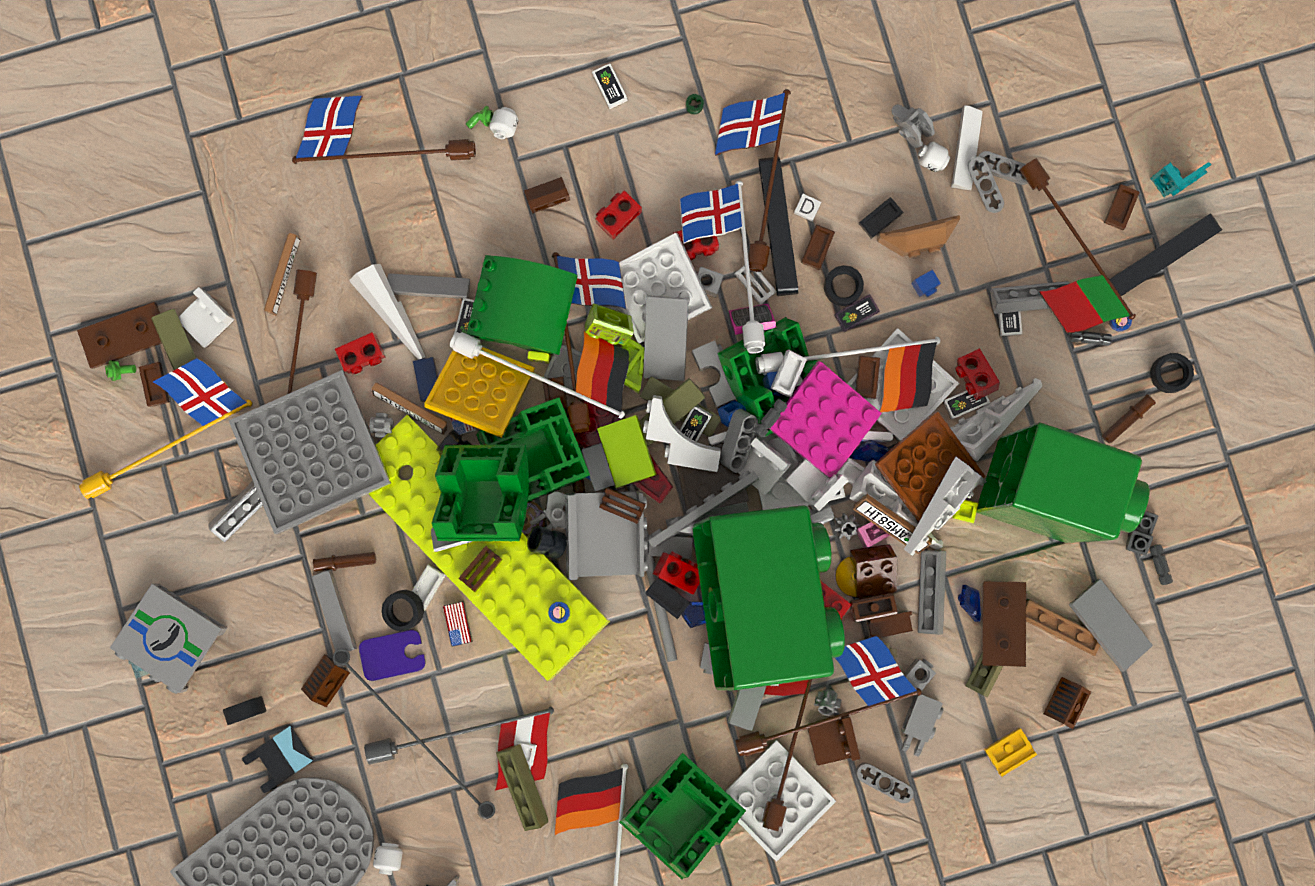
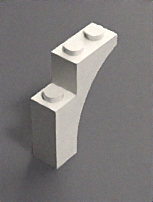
(682, 450)

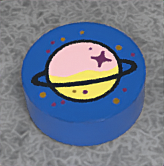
(1120, 324)
(559, 612)

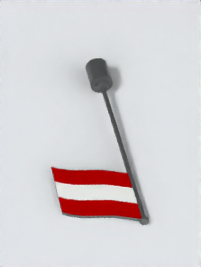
(525, 728)

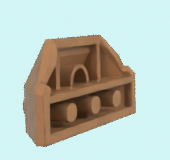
(919, 238)

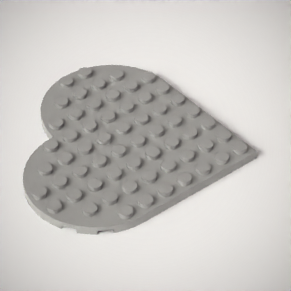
(292, 837)

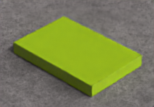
(626, 451)

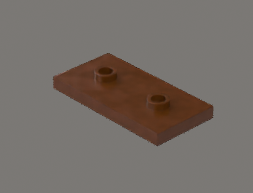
(120, 335)
(1004, 624)

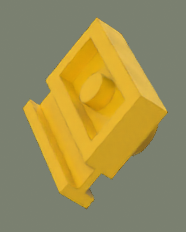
(1010, 752)

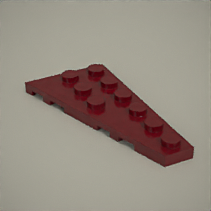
(655, 486)

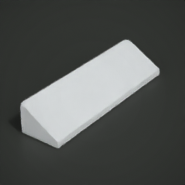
(966, 147)

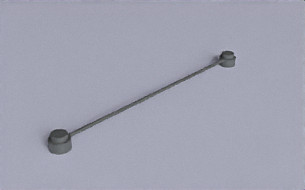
(341, 658)

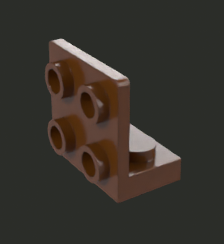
(875, 570)
(834, 741)

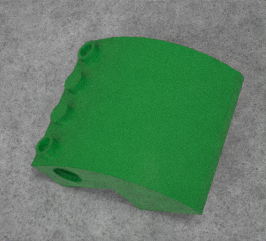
(522, 304)
(742, 373)
(550, 445)
(481, 493)
(682, 816)

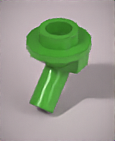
(484, 116)
(114, 370)

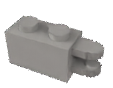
(921, 721)

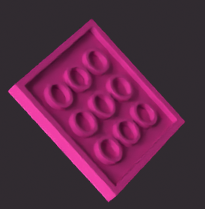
(825, 420)

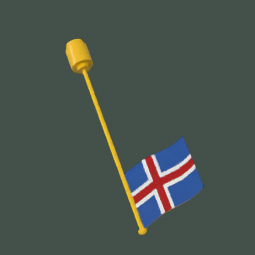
(199, 394)

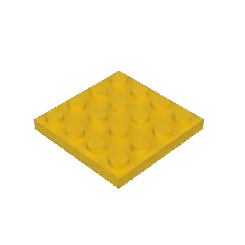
(479, 391)

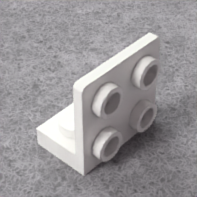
(205, 318)
(766, 463)
(814, 485)

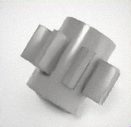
(381, 425)
(850, 528)
(827, 702)

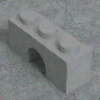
(707, 357)

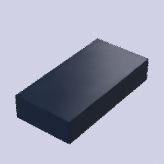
(426, 376)

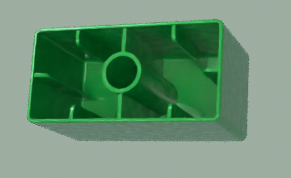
(1064, 486)
(766, 597)

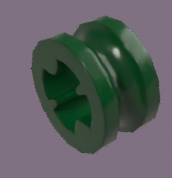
(690, 108)

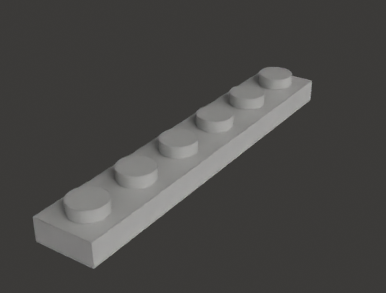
(696, 513)

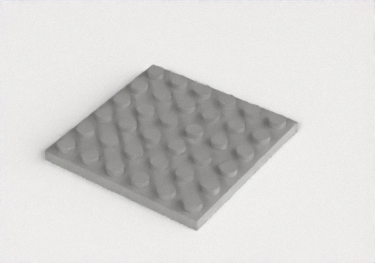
(309, 452)

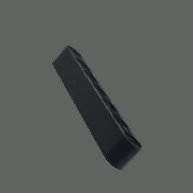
(779, 229)
(1166, 254)

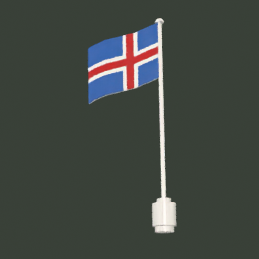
(714, 215)

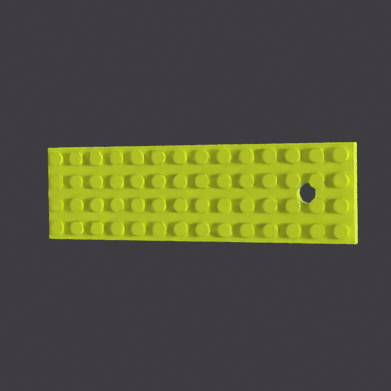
(519, 588)

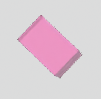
(870, 534)

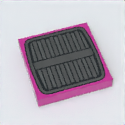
(741, 316)

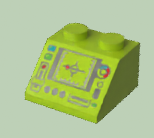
(609, 325)

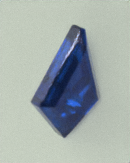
(869, 451)
(970, 602)
(694, 614)

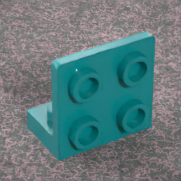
(1169, 179)

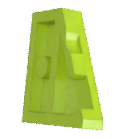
(636, 364)

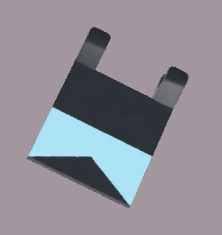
(281, 756)

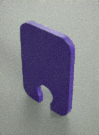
(386, 655)

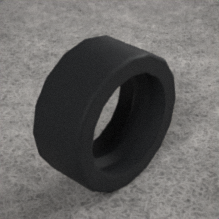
(840, 301)
(1186, 365)
(388, 614)
(244, 710)

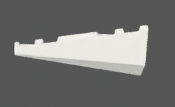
(377, 292)
(989, 422)
(874, 484)
(951, 493)

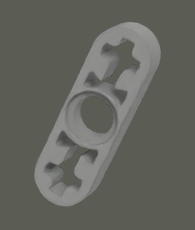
(992, 157)
(997, 196)
(901, 785)

